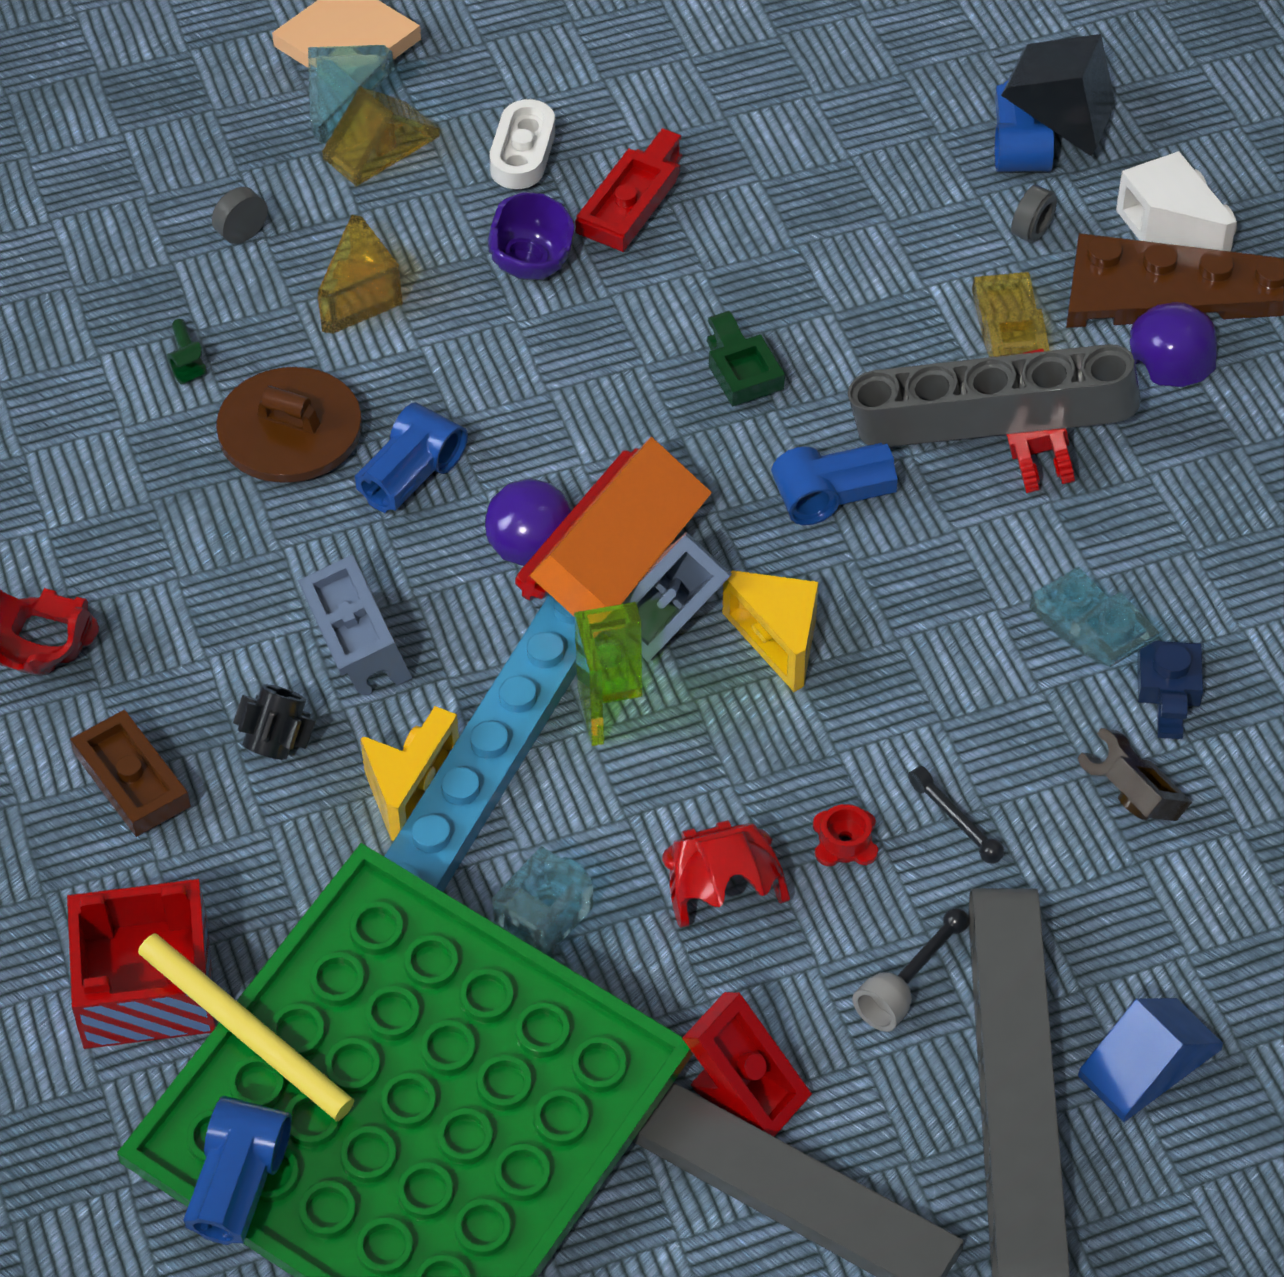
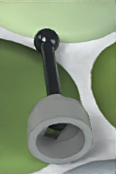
(887, 997)

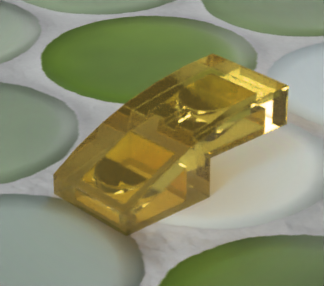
(1008, 314)

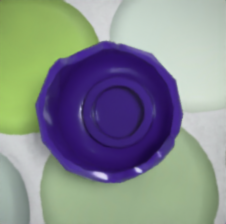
(530, 236)
(1175, 344)
(524, 518)

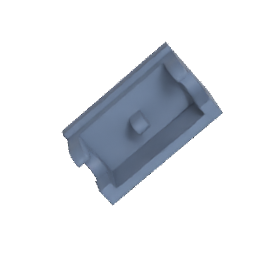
(353, 624)

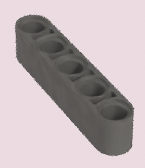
(995, 395)

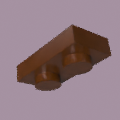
(130, 773)

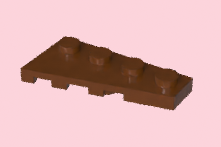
(1131, 276)

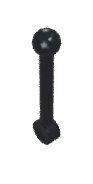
(989, 849)

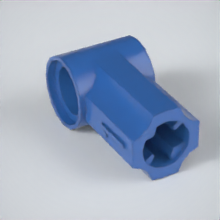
(1020, 139)
(416, 447)
(817, 484)
(240, 1151)

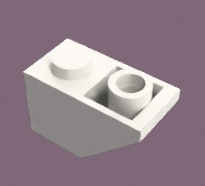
(1174, 205)

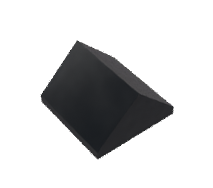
(1065, 88)

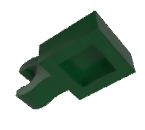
(741, 365)

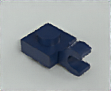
(1173, 680)

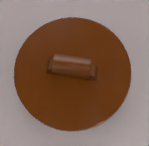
(289, 424)

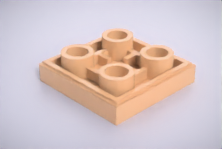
(346, 24)

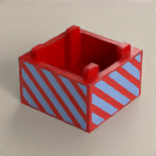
(113, 987)

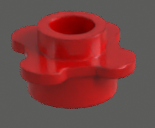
(849, 822)

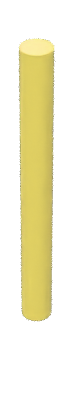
(246, 1027)

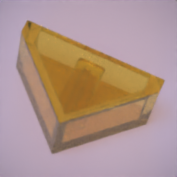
(376, 135)
(359, 280)

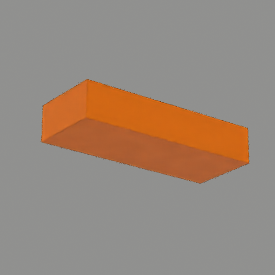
(622, 531)

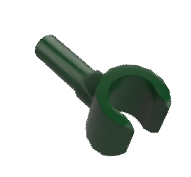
(186, 360)

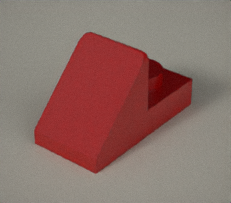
(744, 1066)

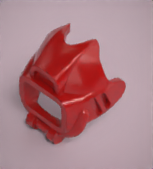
(36, 658)
(708, 858)

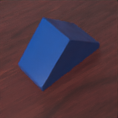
(1147, 1054)

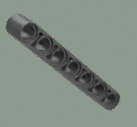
(1016, 1085)

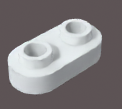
(522, 144)

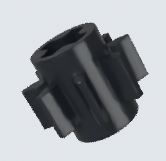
(274, 722)

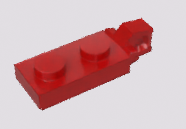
(631, 192)

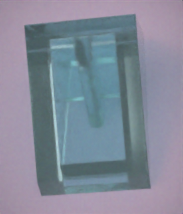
(336, 77)

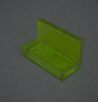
(607, 661)

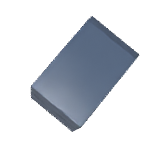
(675, 591)

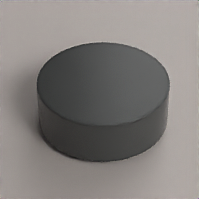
(1034, 214)
(239, 215)

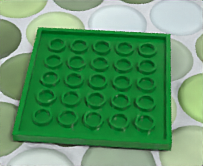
(476, 1075)

